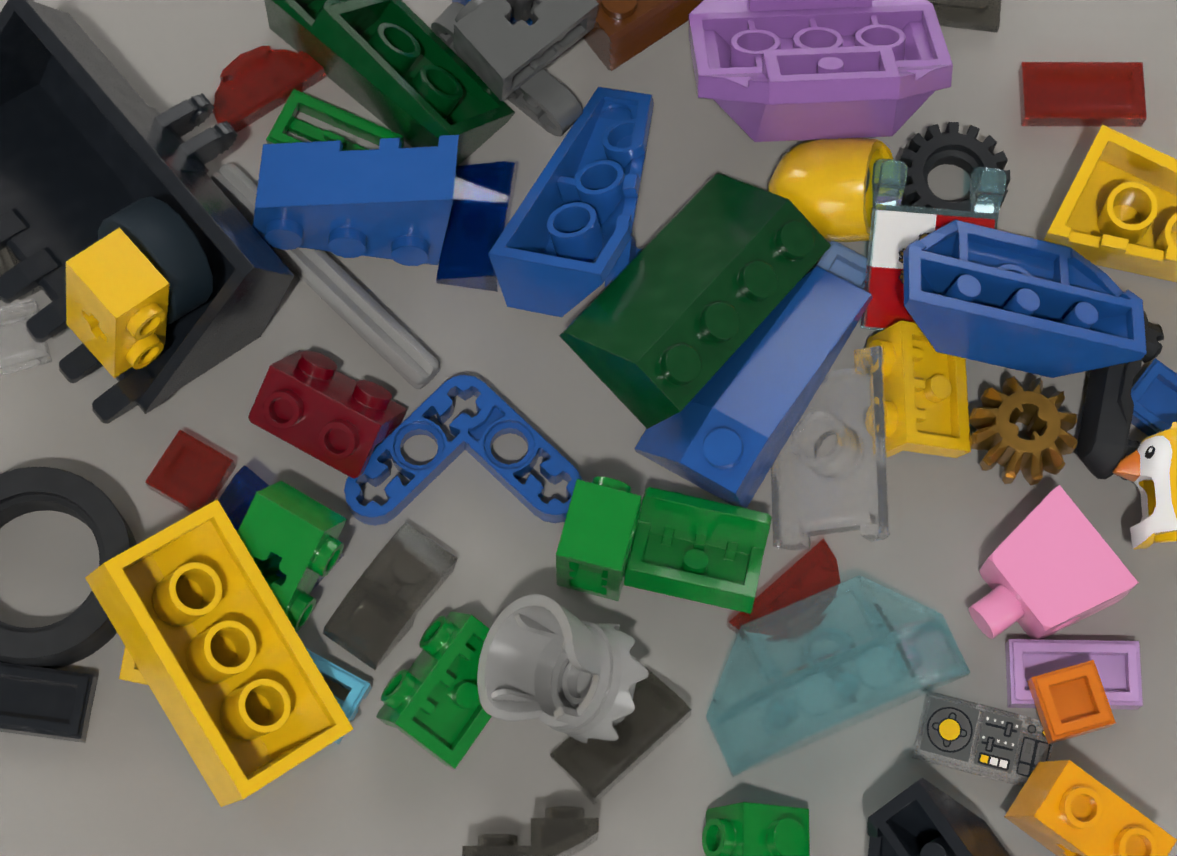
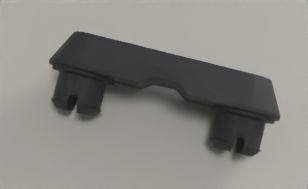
(1110, 409)

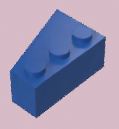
(357, 201)

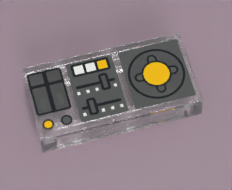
(980, 739)

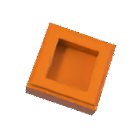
(1071, 702)

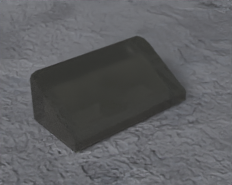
(604, 763)

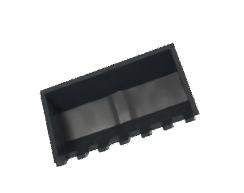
(85, 148)

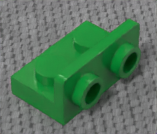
(438, 695)

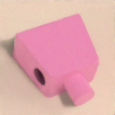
(1050, 573)

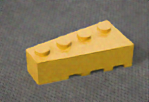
(1122, 208)

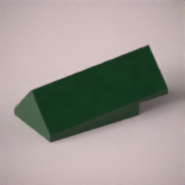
(393, 68)

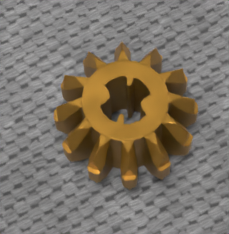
(1044, 427)

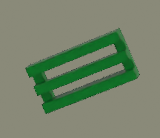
(326, 113)

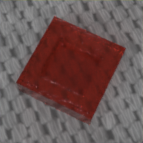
(190, 473)

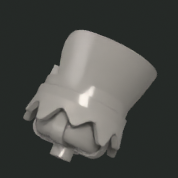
(558, 670)

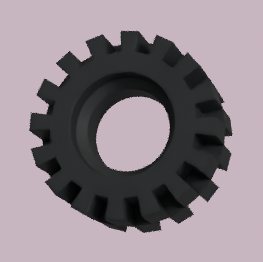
(950, 149)

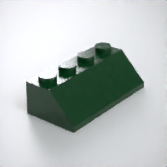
(694, 295)

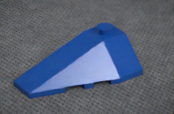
(577, 209)
(753, 402)

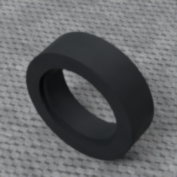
(88, 626)

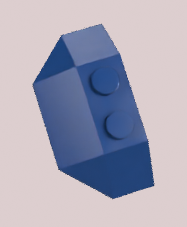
(1019, 302)

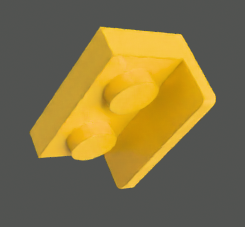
(922, 394)

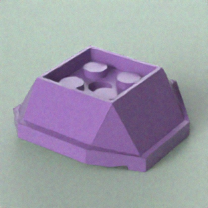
(818, 64)

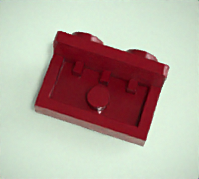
(325, 411)

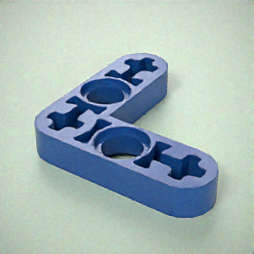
(475, 437)

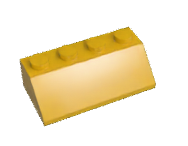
(219, 653)

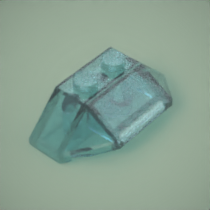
(827, 669)

